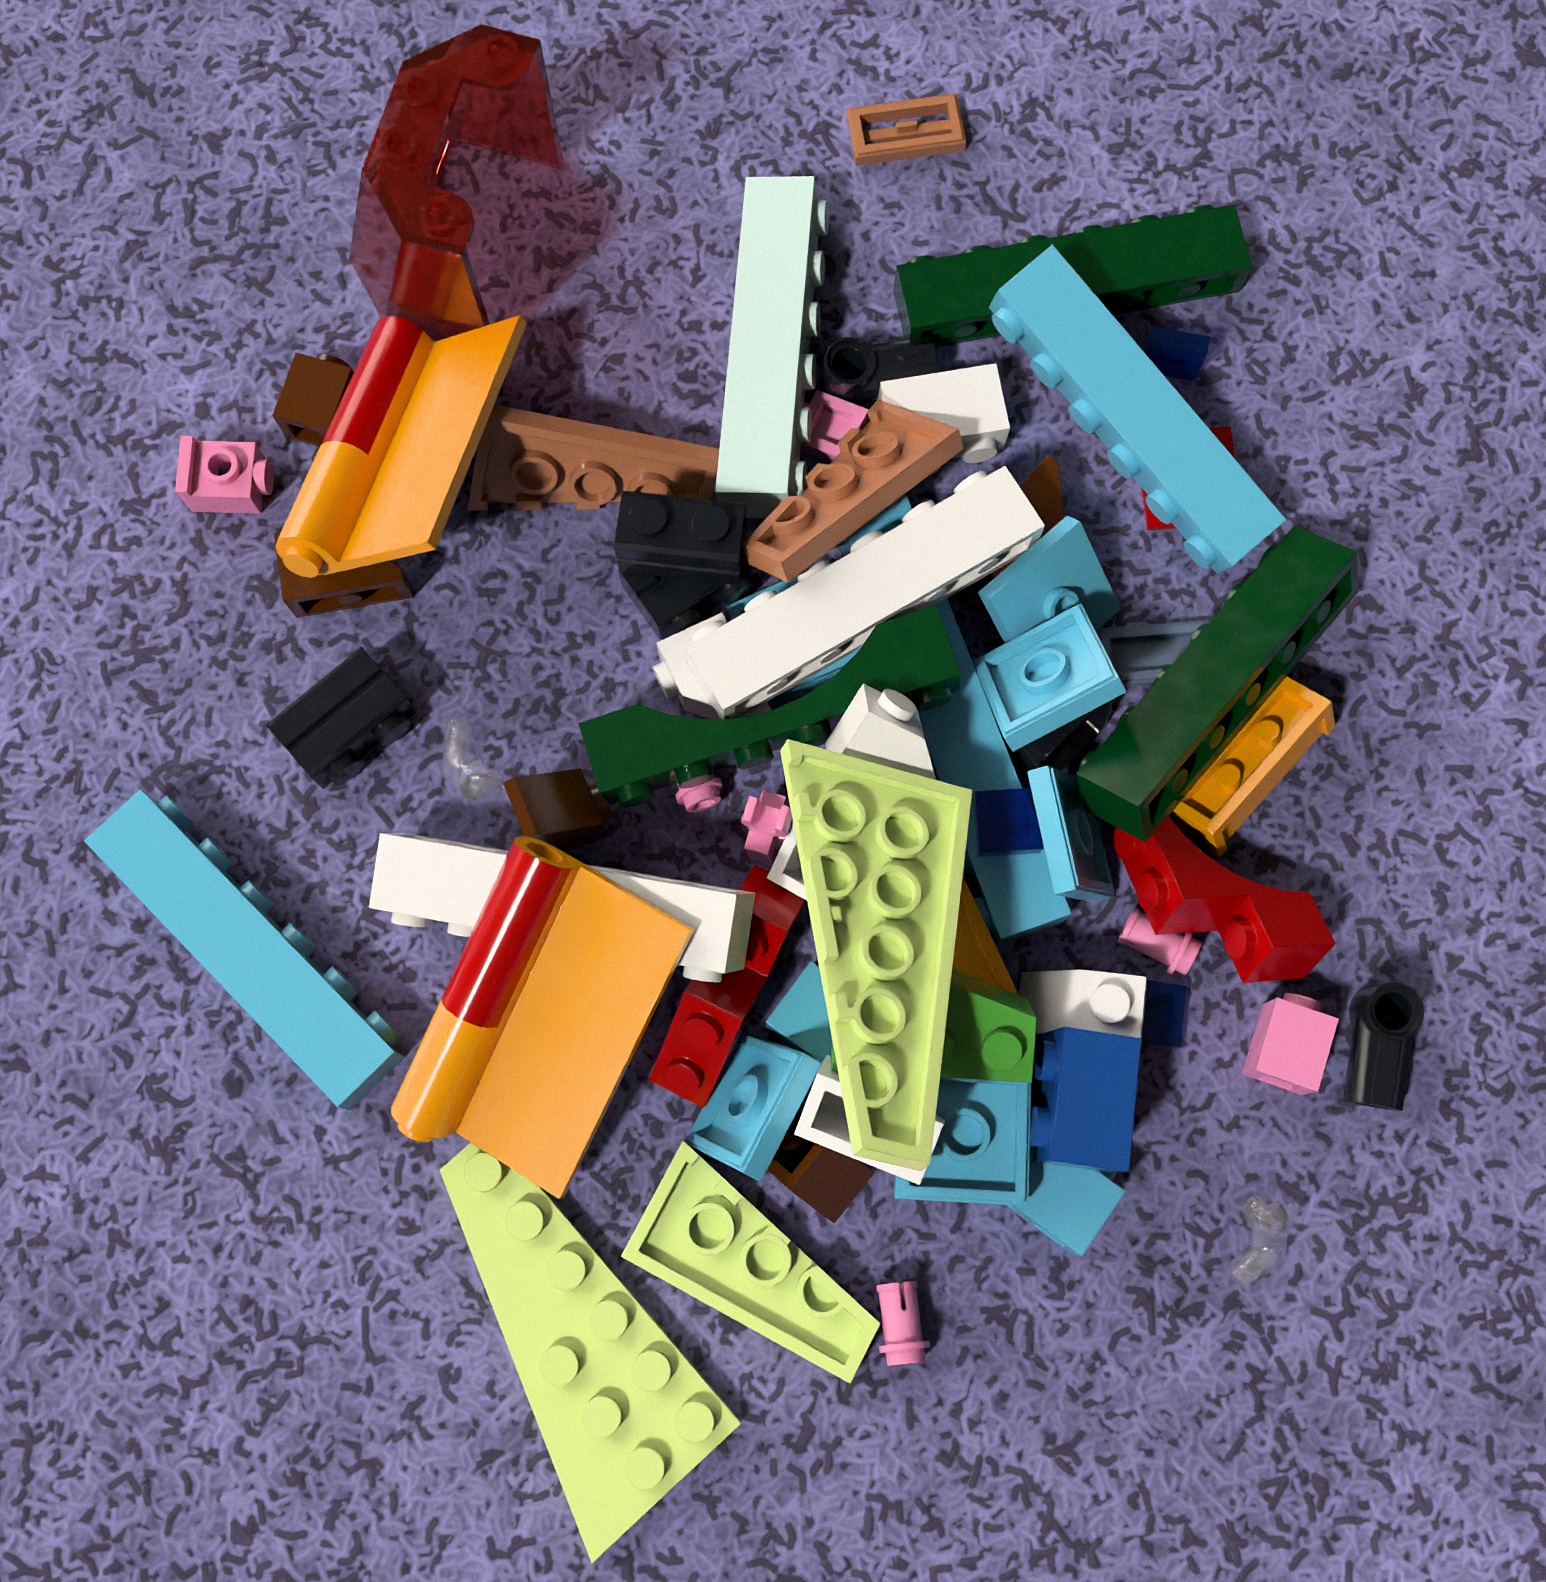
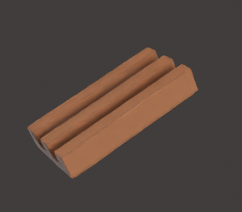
(906, 148)

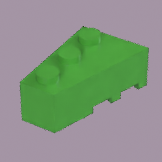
(985, 1033)

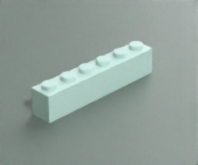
(771, 344)

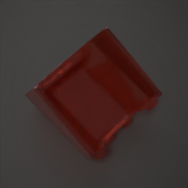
(407, 233)

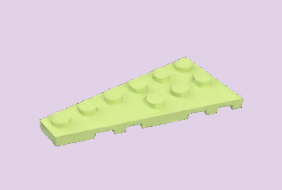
(883, 908)
(600, 1373)

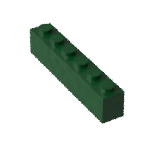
(1124, 265)
(1217, 682)

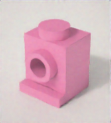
(234, 492)

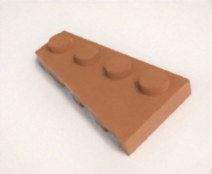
(562, 460)
(863, 480)

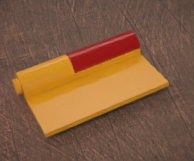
(397, 446)
(541, 1015)

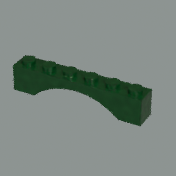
(648, 750)

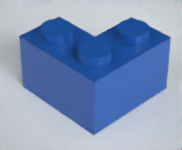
(1085, 1098)

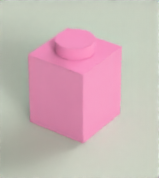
(1291, 1044)

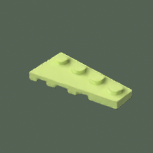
(737, 1261)

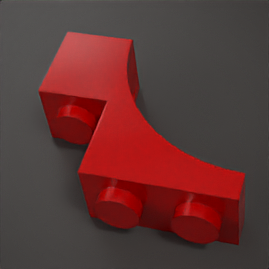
(1183, 890)
(716, 1012)

